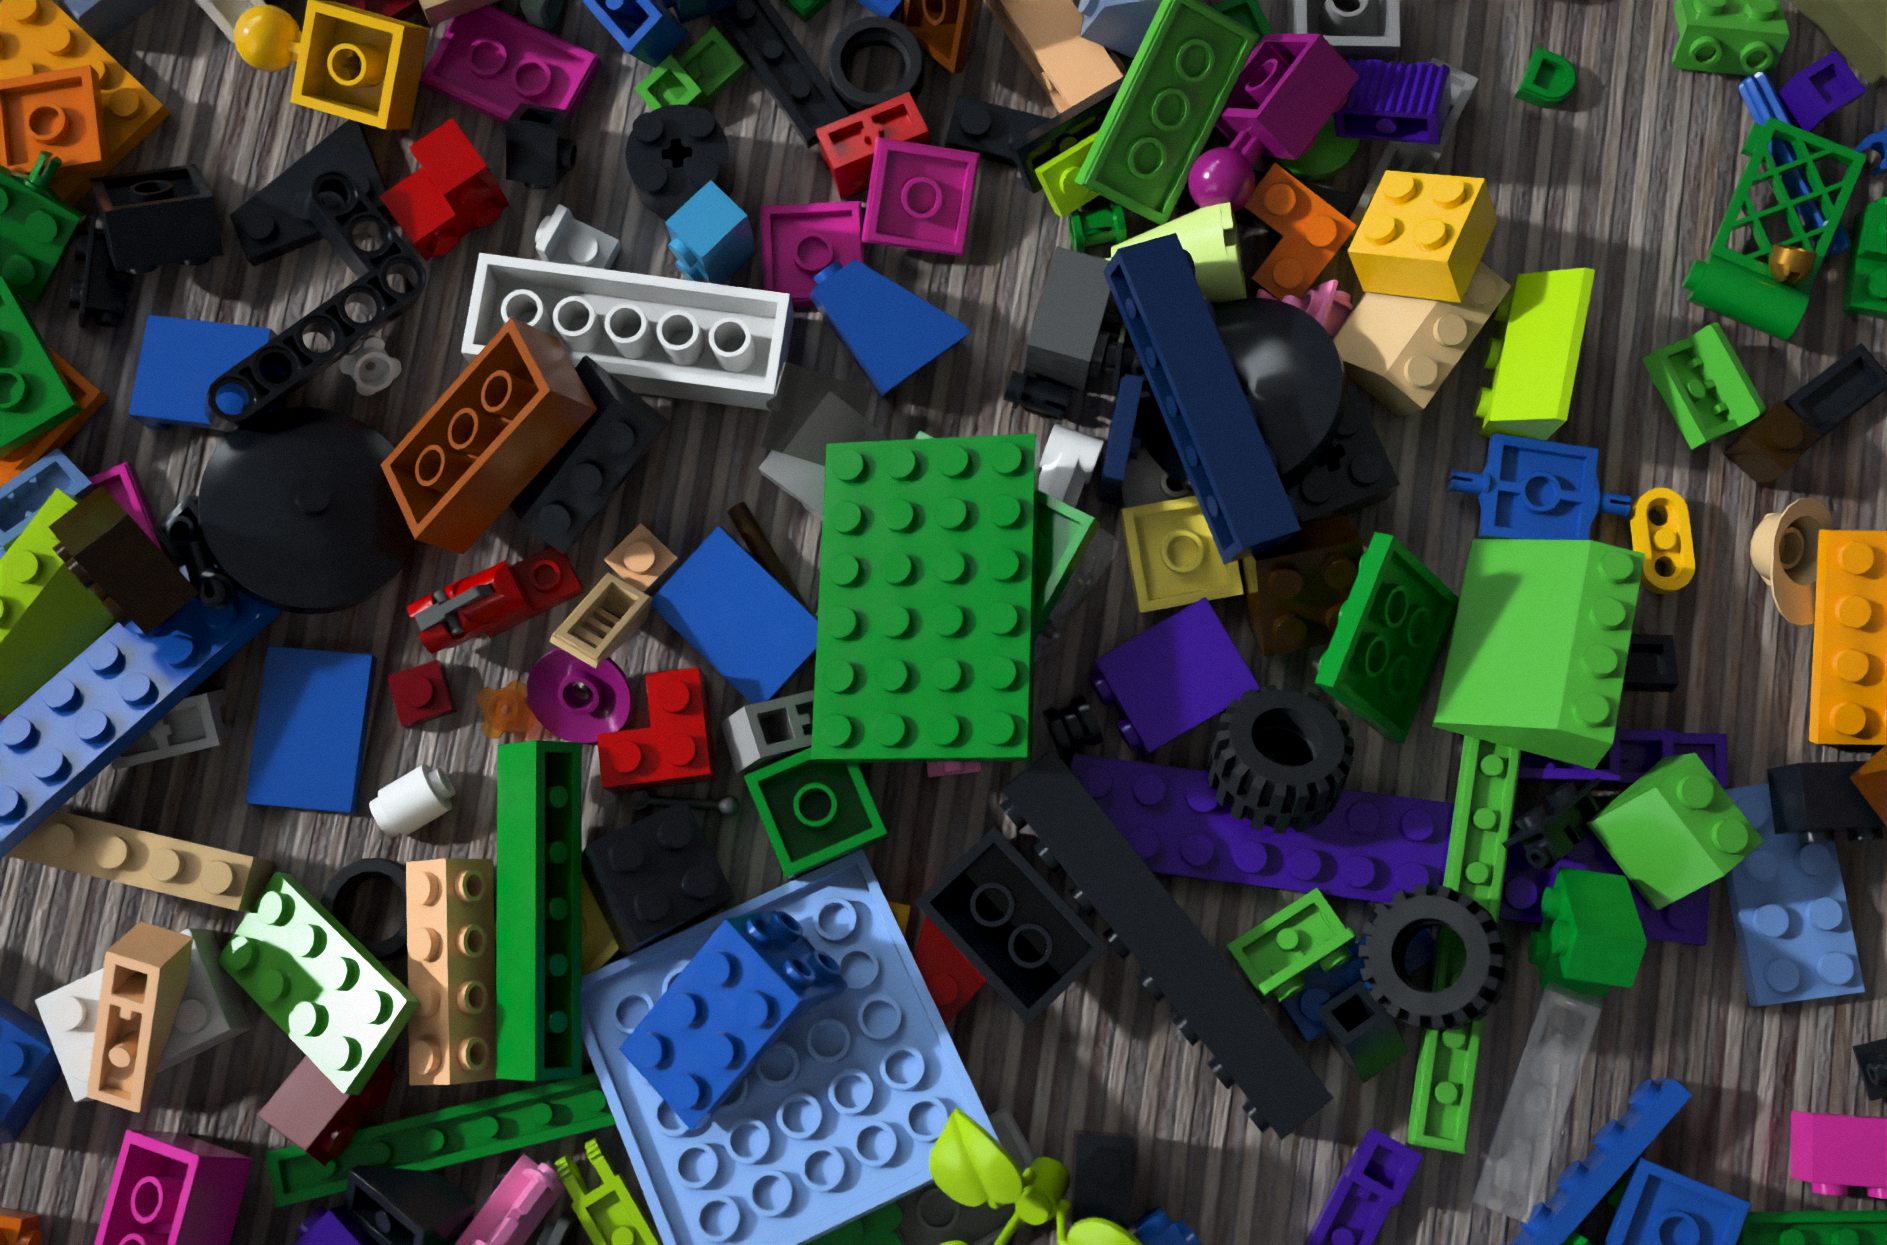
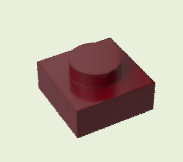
(421, 694)

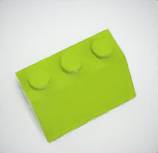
(1534, 354)

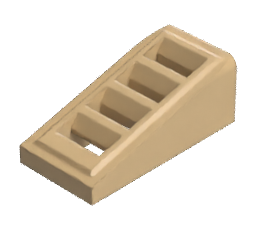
(615, 597)

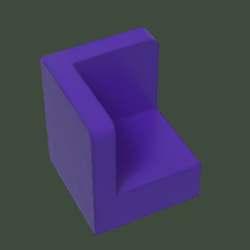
(1820, 92)

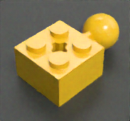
(329, 56)

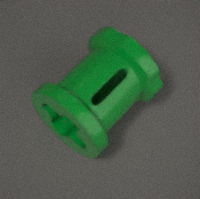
(1097, 226)

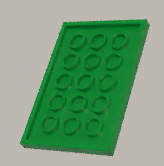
(927, 601)

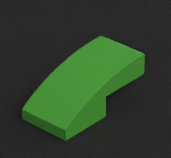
(695, 76)

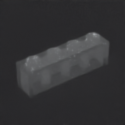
(1538, 1101)

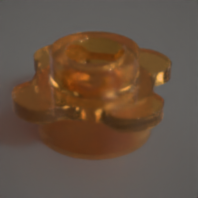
(516, 720)

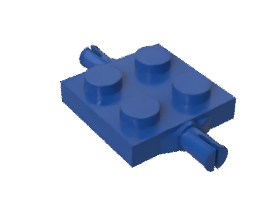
(1538, 490)

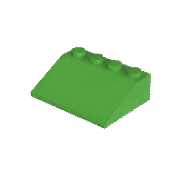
(1541, 646)

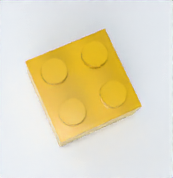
(1423, 235)

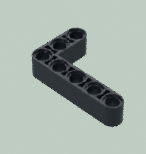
(330, 317)

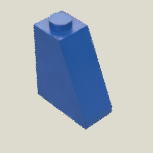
(882, 323)

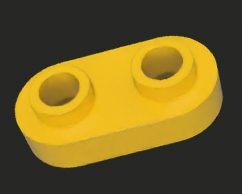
(1663, 543)

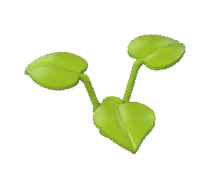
(977, 1169)

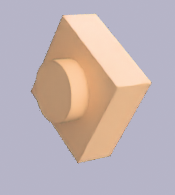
(642, 560)

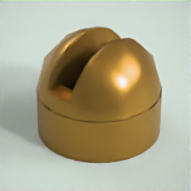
(1790, 263)

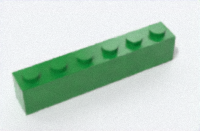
(539, 911)

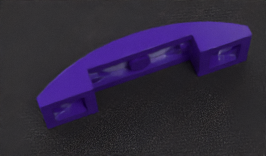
(1365, 1192)

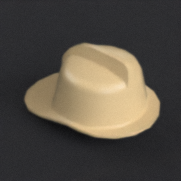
(1787, 554)

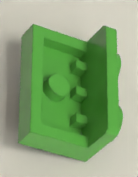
(1730, 36)
(1704, 386)
(1291, 947)

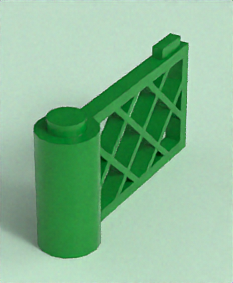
(1739, 283)

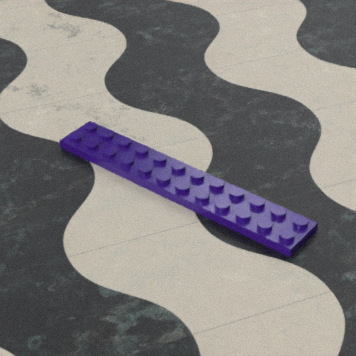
(1358, 853)

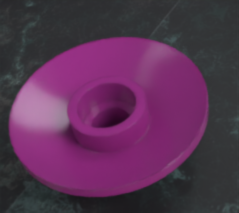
(570, 710)

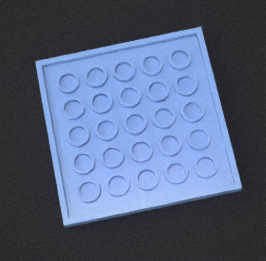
(832, 1110)

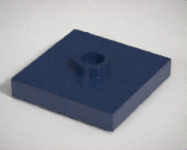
(1122, 439)

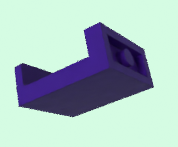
(1171, 677)

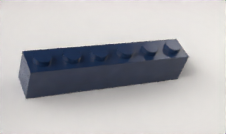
(1201, 398)

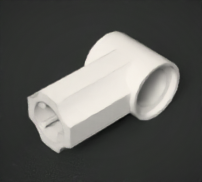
(1068, 463)

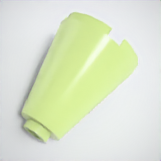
(1213, 243)

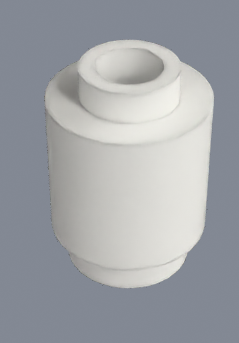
(412, 801)

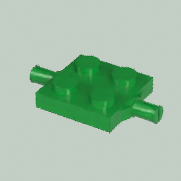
(34, 227)

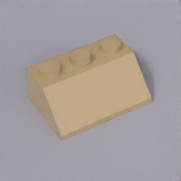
(1409, 345)

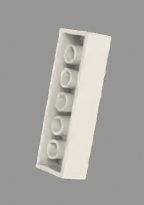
(641, 328)

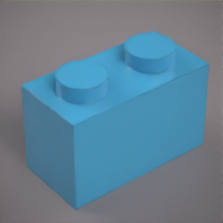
(710, 236)

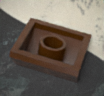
(944, 29)

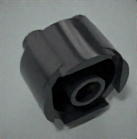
(674, 137)

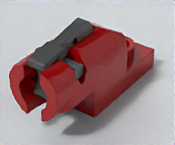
(495, 599)

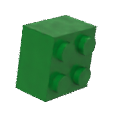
(814, 811)

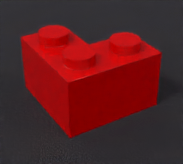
(447, 194)
(675, 747)

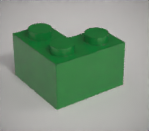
(1588, 933)

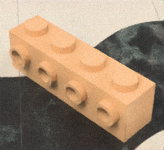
(451, 971)

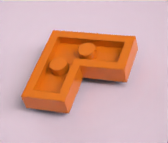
(1309, 232)

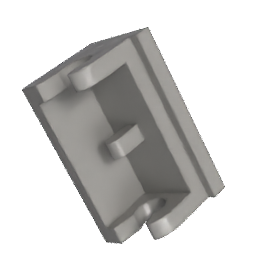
(184, 729)

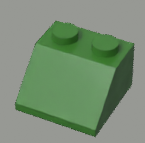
(1674, 830)

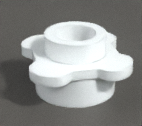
(372, 380)

